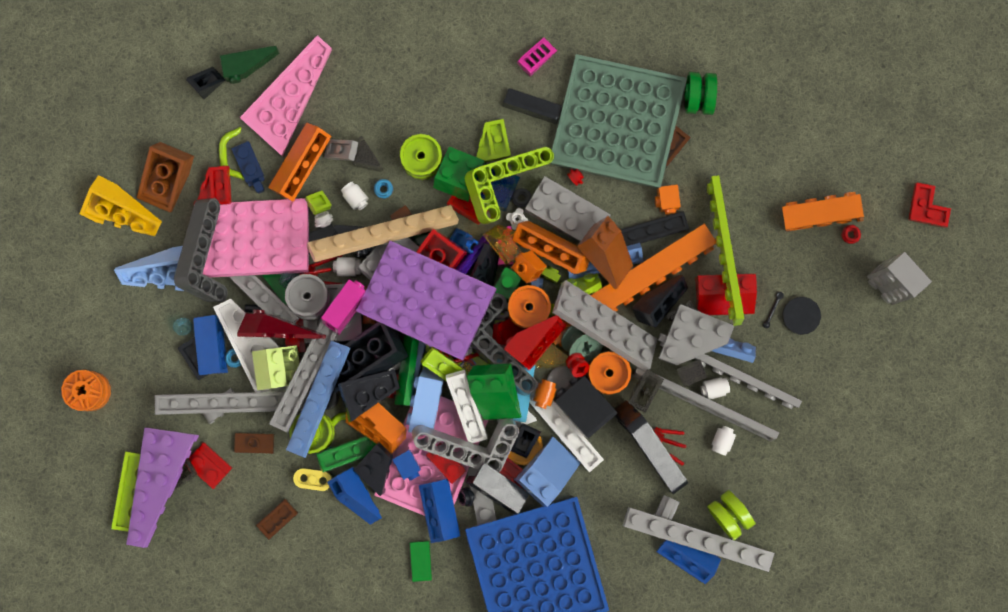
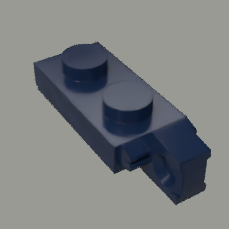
(249, 166)

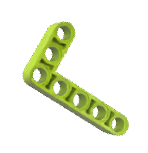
(501, 171)

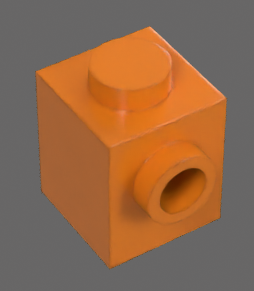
(668, 199)
(528, 266)

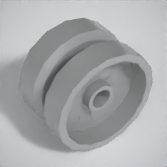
(302, 287)

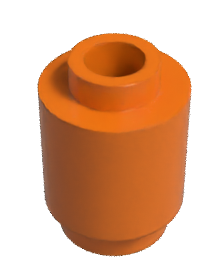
(544, 394)

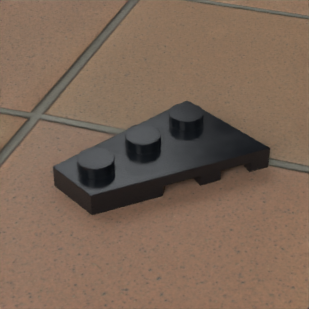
(366, 392)

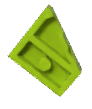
(494, 142)
(589, 283)

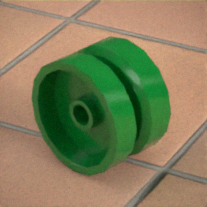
(700, 93)

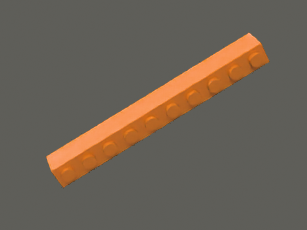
(654, 270)

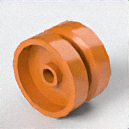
(538, 300)
(620, 369)

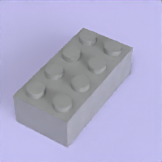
(563, 210)
(898, 279)

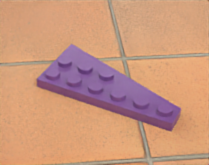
(157, 475)

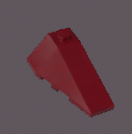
(268, 325)

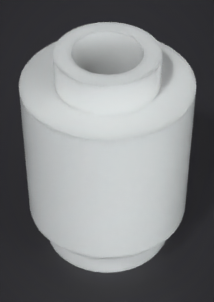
(354, 196)
(347, 266)
(715, 388)
(723, 440)

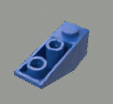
(352, 493)

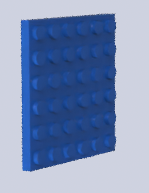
(537, 561)

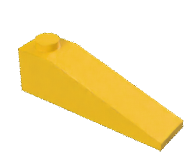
(111, 203)

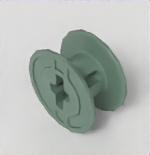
(578, 342)

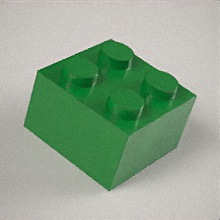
(452, 172)

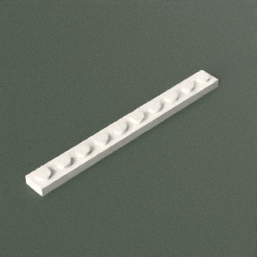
(560, 424)

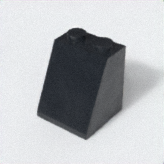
(584, 406)

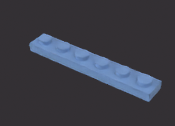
(318, 399)

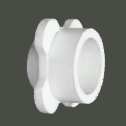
(512, 216)
(323, 219)

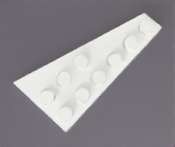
(231, 318)

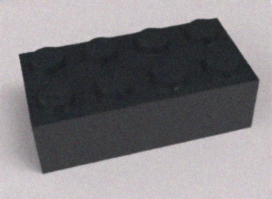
(371, 353)

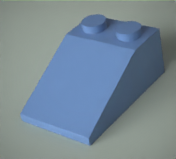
(548, 472)

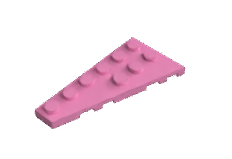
(283, 102)

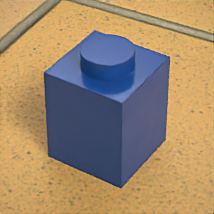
(407, 465)

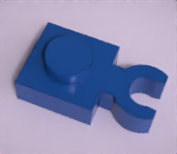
(463, 240)

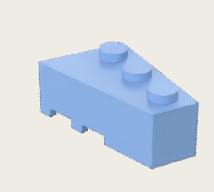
(426, 400)

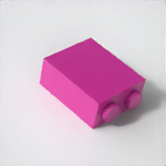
(343, 306)

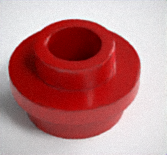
(576, 176)
(857, 234)

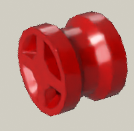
(577, 365)

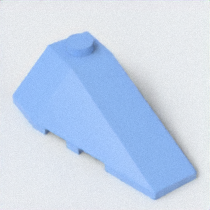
(151, 269)

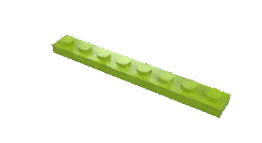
(726, 256)

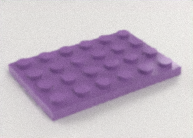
(426, 300)

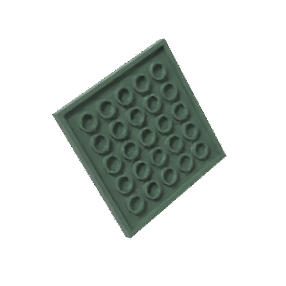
(618, 121)

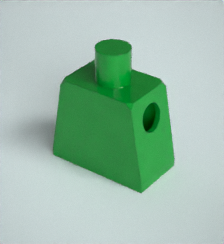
(507, 283)

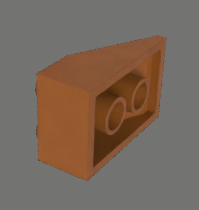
(164, 176)
(607, 251)

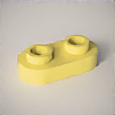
(313, 479)

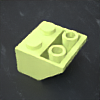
(275, 366)

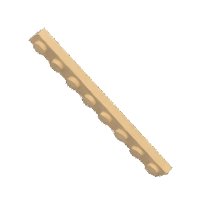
(382, 233)

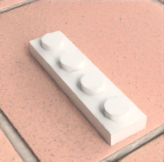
(466, 407)

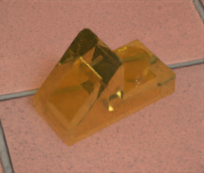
(501, 241)

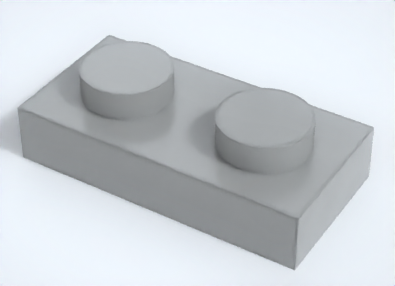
(341, 150)

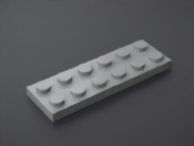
(605, 325)

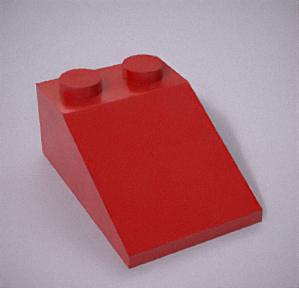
(441, 249)
(533, 342)

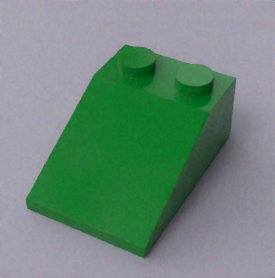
(494, 391)

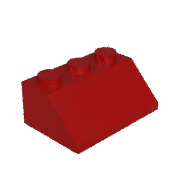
(711, 294)

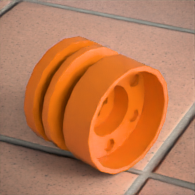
(95, 384)

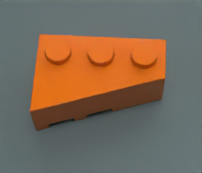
(380, 427)

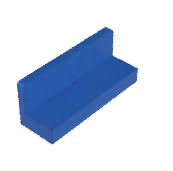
(210, 345)
(439, 511)
(693, 561)

